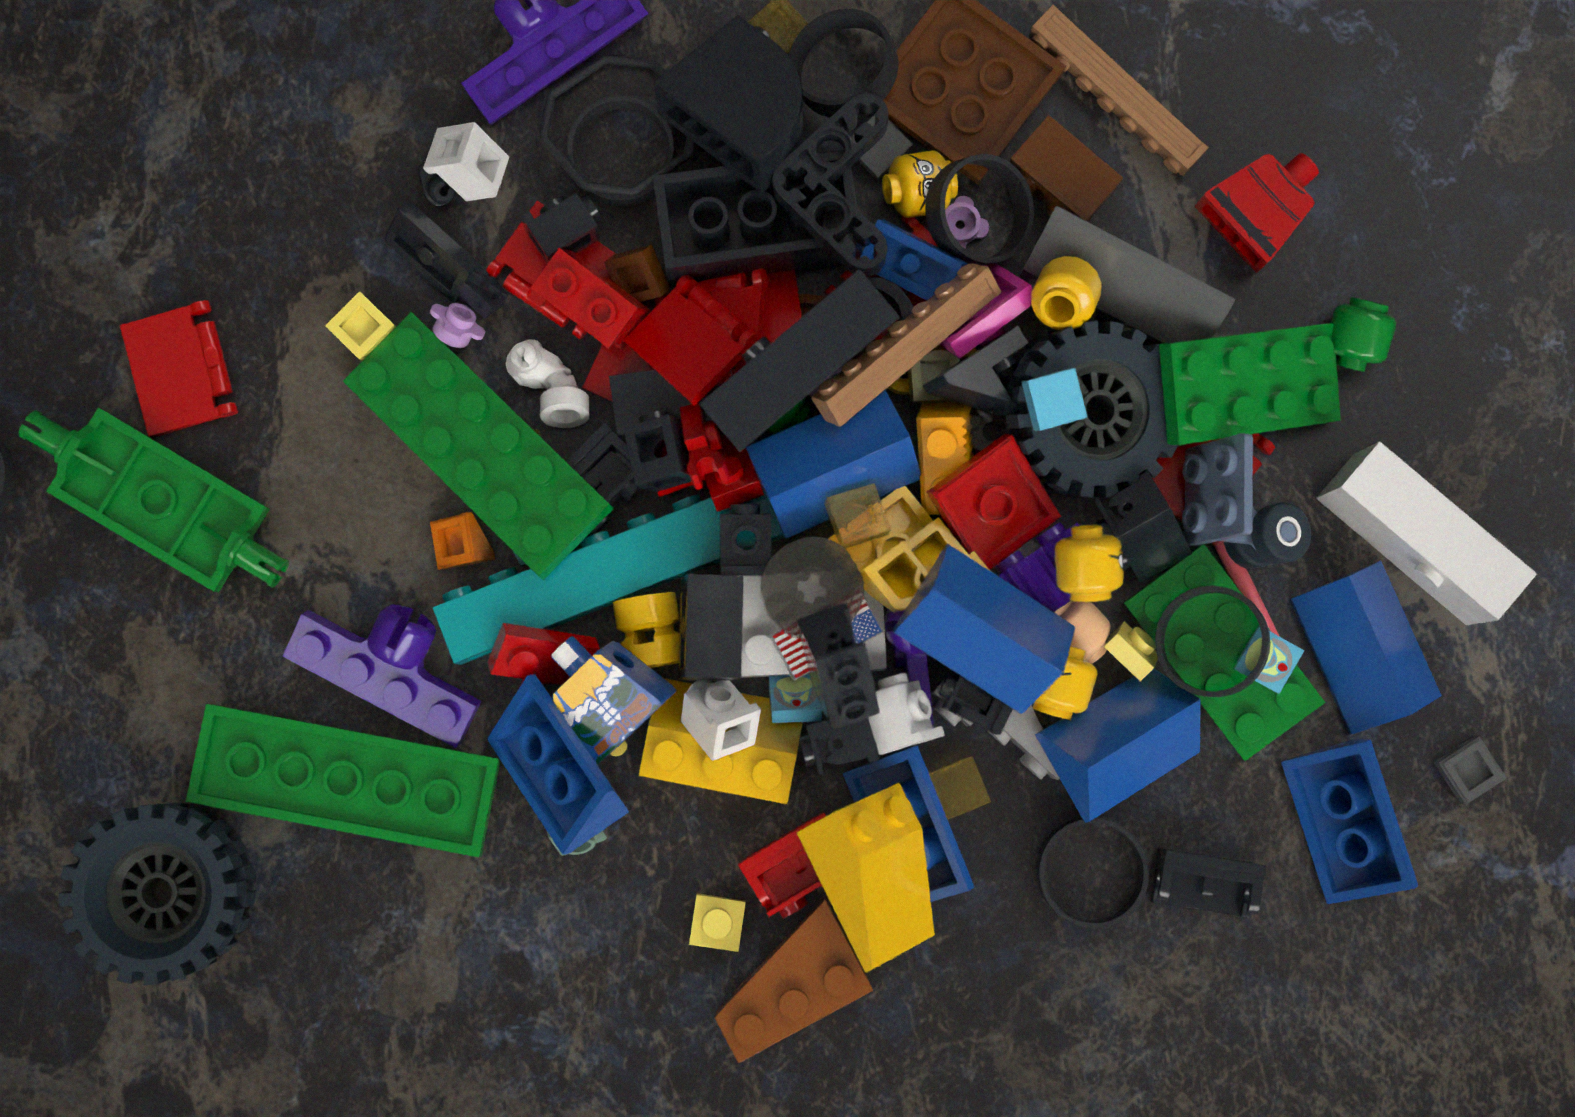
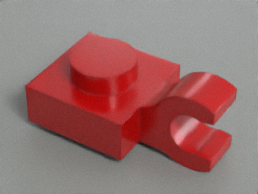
(701, 441)

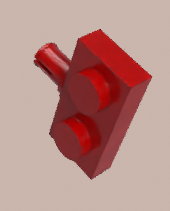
(528, 651)

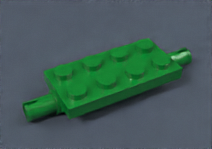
(156, 499)

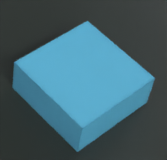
(1054, 399)

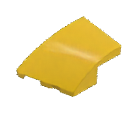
(900, 562)

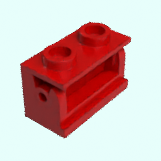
(589, 298)
(782, 872)

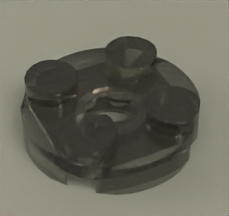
(795, 563)

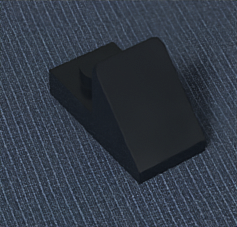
(975, 377)

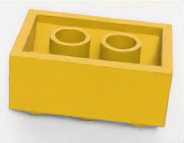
(754, 772)

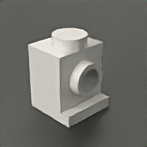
(467, 161)
(712, 709)
(902, 715)

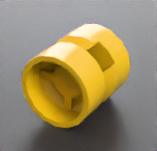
(650, 613)

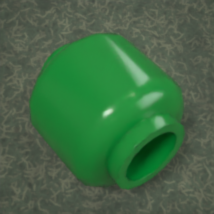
(1361, 333)

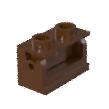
(1064, 171)

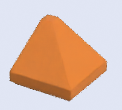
(460, 542)

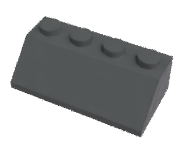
(1134, 284)

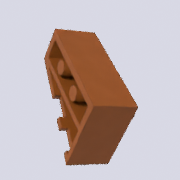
(794, 986)

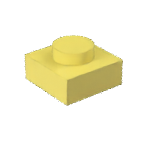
(360, 326)
(1133, 649)
(717, 922)

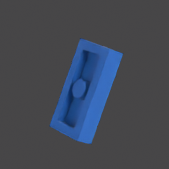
(914, 262)

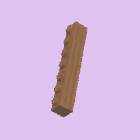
(1118, 92)
(905, 344)

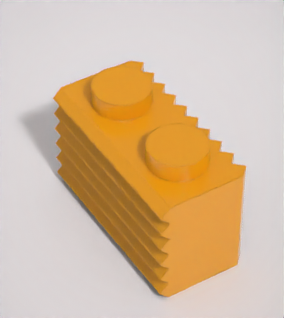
(942, 444)

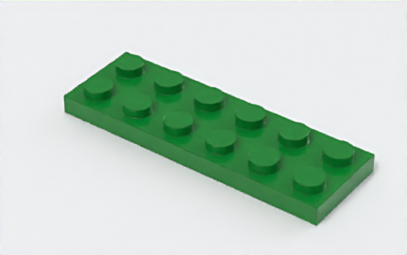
(478, 446)
(343, 780)

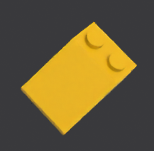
(874, 874)

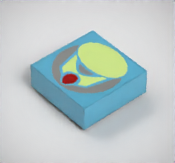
(1280, 663)
(793, 700)

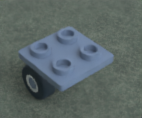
(1222, 508)

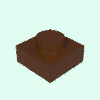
(638, 273)

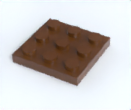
(968, 82)

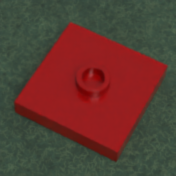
(994, 502)

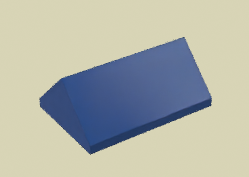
(823, 460)
(986, 630)
(1366, 648)
(1123, 741)
(554, 768)
(1349, 822)
(943, 858)

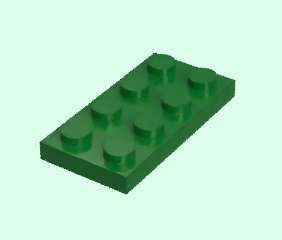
(1249, 383)
(1206, 642)

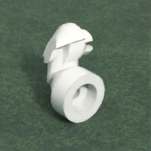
(535, 367)

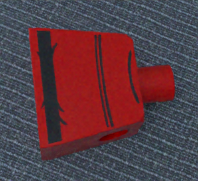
(1260, 206)

